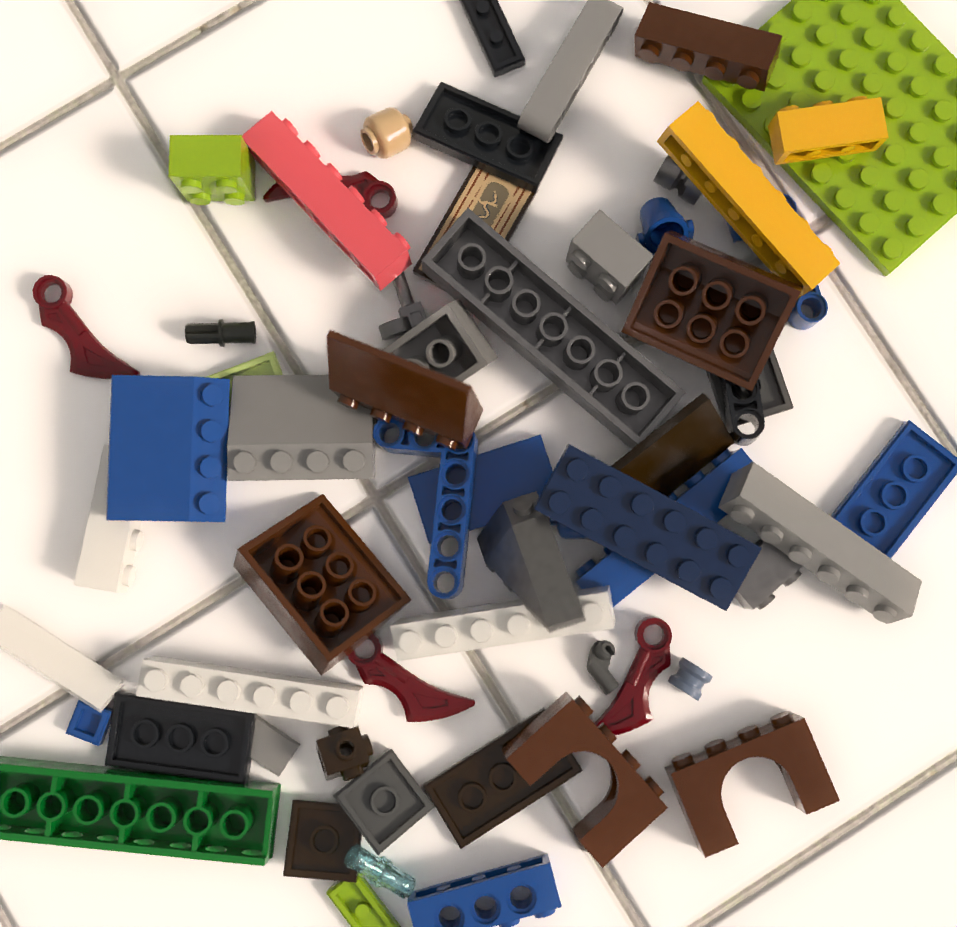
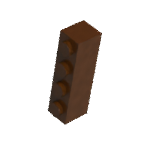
(707, 46)

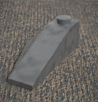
(527, 558)

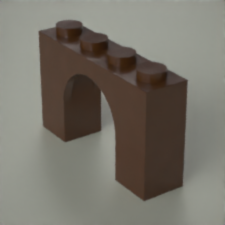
(700, 777)
(630, 800)

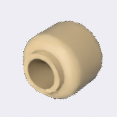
(386, 133)

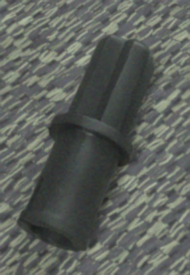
(220, 333)

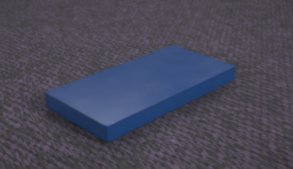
(499, 478)
(897, 489)

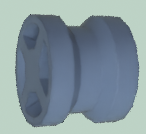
(690, 678)

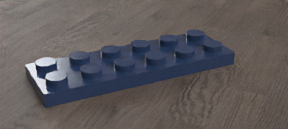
(647, 527)

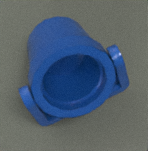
(659, 217)

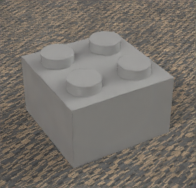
(607, 258)

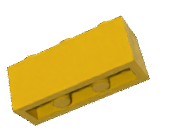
(827, 130)

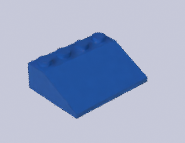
(167, 448)

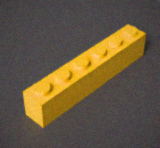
(747, 199)

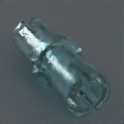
(380, 871)

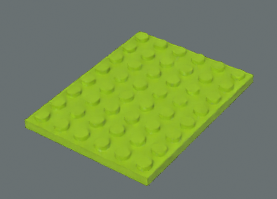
(873, 49)

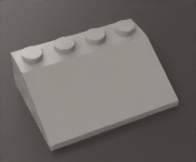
(296, 431)

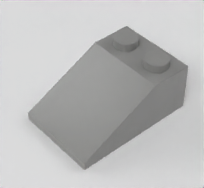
(446, 343)

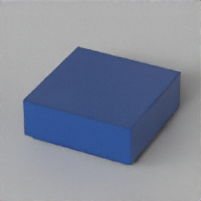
(89, 724)

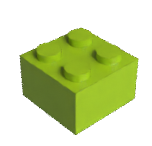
(212, 168)

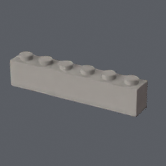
(820, 544)

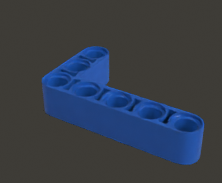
(446, 494)

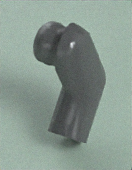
(598, 665)

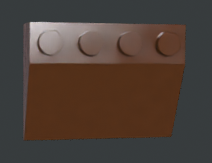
(711, 309)
(402, 391)
(320, 582)

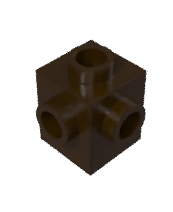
(334, 762)

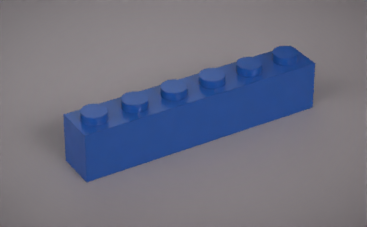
(702, 496)

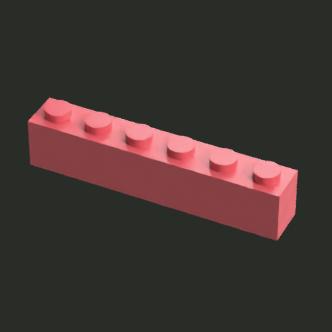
(327, 200)

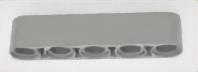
(569, 68)

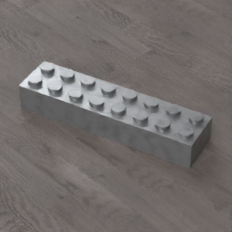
(551, 329)

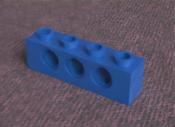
(496, 883)

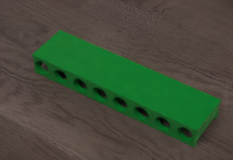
(137, 811)

